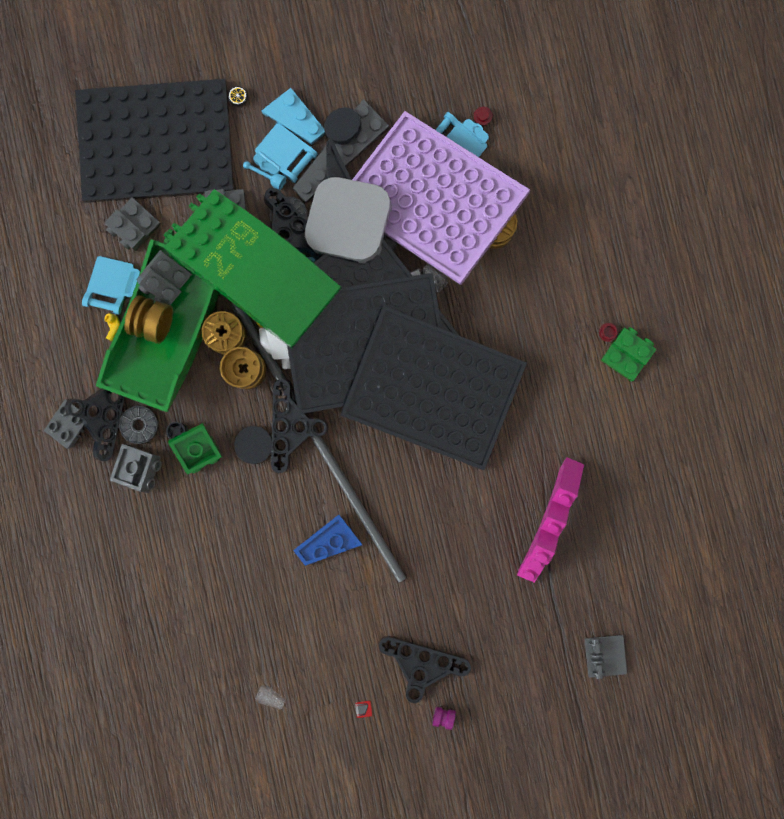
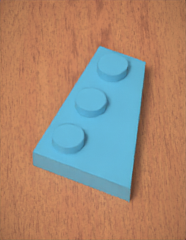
(295, 116)

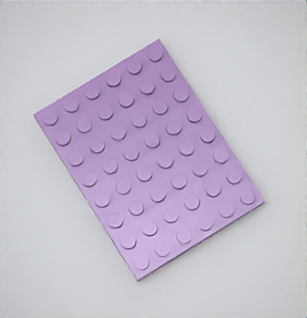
(441, 196)

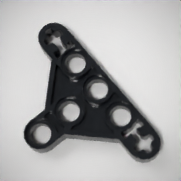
(284, 223)
(99, 422)
(291, 436)
(412, 662)

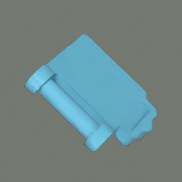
(467, 135)
(280, 150)
(113, 280)

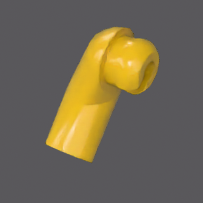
(114, 323)

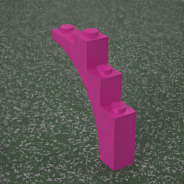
(553, 521)

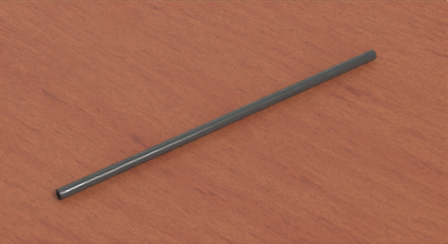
(327, 455)

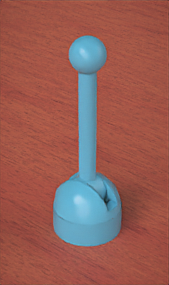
(277, 180)

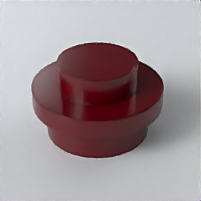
(483, 116)
(608, 332)

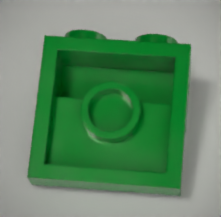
(628, 353)
(195, 449)

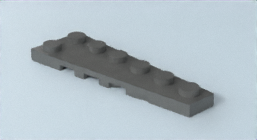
(372, 128)

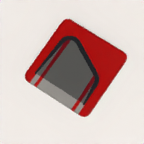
(363, 709)

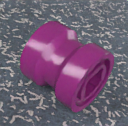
(444, 718)

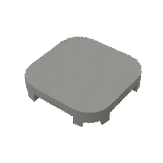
(348, 219)

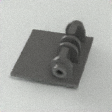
(65, 427)
(605, 656)

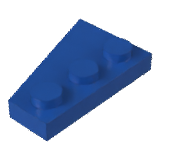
(328, 541)

